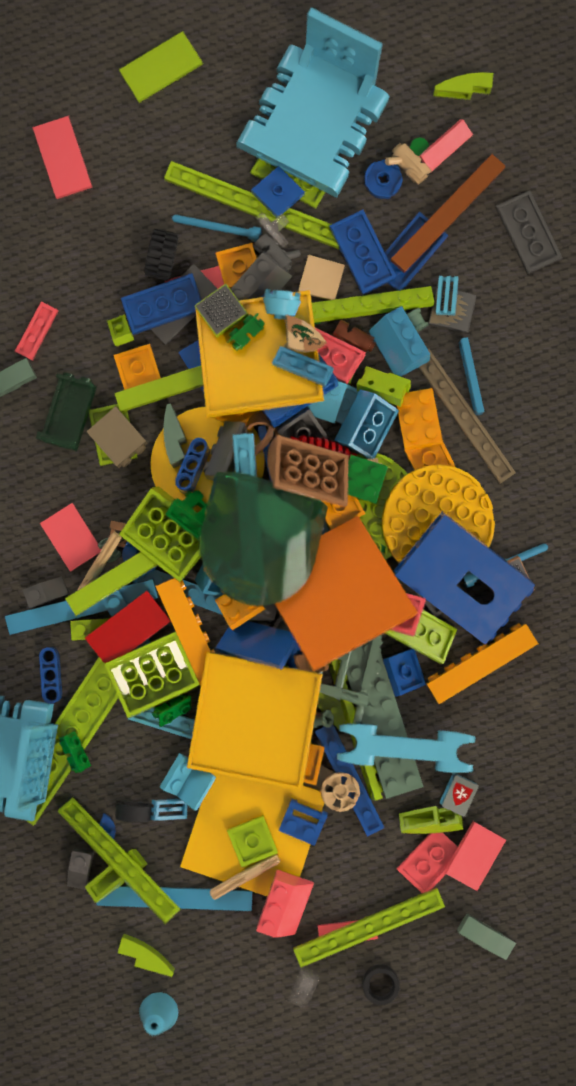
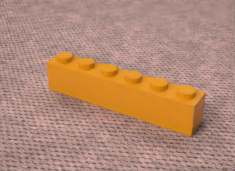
(185, 623)
(481, 663)

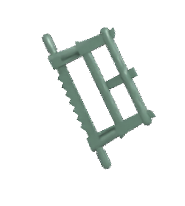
(354, 697)

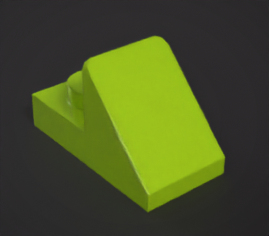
(120, 330)

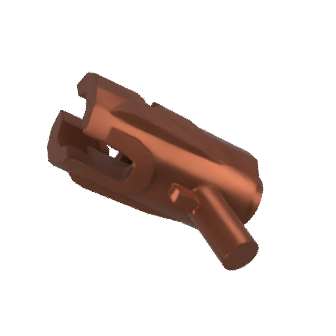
(355, 337)

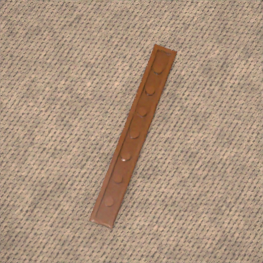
(447, 213)

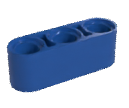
(192, 457)
(47, 684)

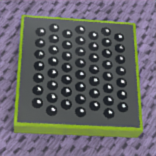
(221, 310)

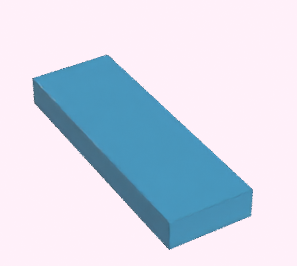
(303, 366)

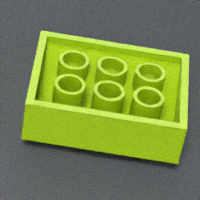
(160, 536)
(152, 675)

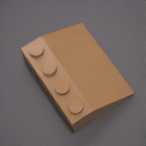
(308, 470)

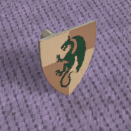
(302, 336)

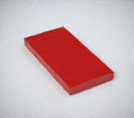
(128, 628)

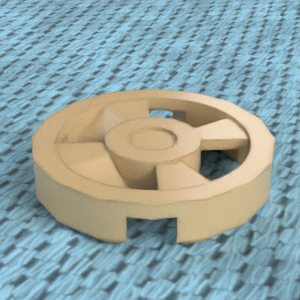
(340, 791)

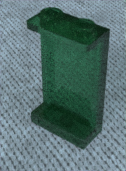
(68, 412)

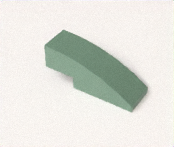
(15, 376)
(173, 437)
(486, 936)

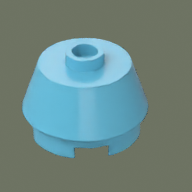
(281, 303)

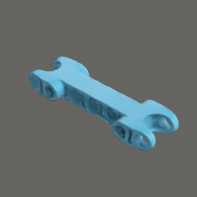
(440, 750)

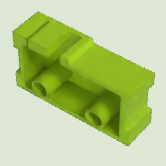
(387, 386)

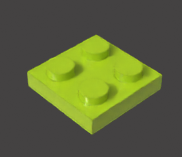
(252, 841)

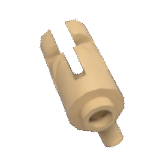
(409, 163)

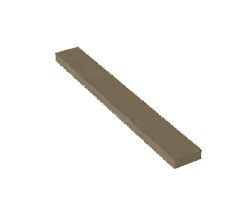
(466, 419)

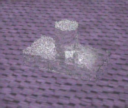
(274, 227)

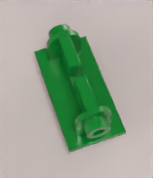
(239, 336)
(179, 706)
(71, 744)

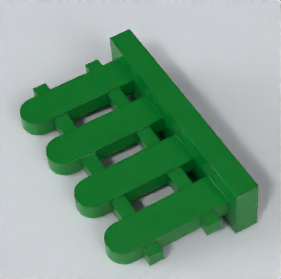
(185, 516)

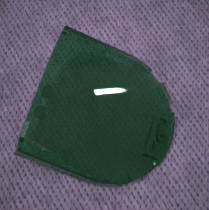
(259, 538)

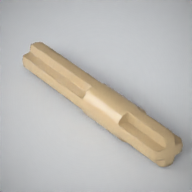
(101, 559)
(244, 876)

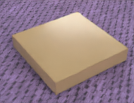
(321, 277)

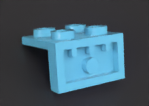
(187, 783)

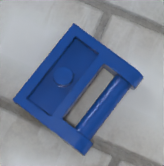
(300, 827)

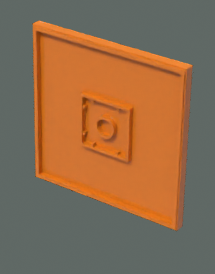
(346, 597)

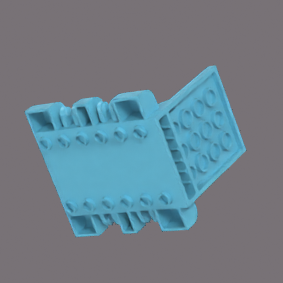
(318, 110)
(25, 756)

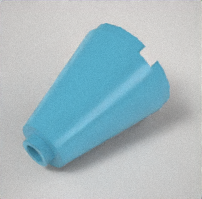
(158, 1013)

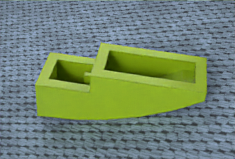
(464, 85)
(430, 821)
(109, 880)
(146, 956)

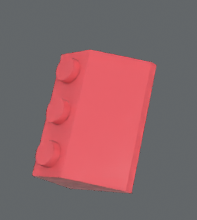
(284, 905)

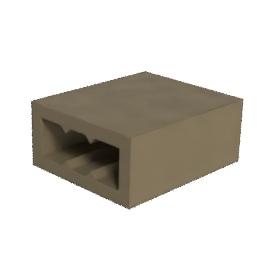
(117, 438)

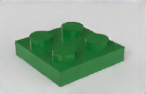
(365, 478)

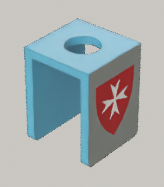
(458, 794)

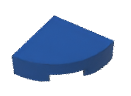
(108, 825)

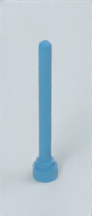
(251, 233)
(470, 579)

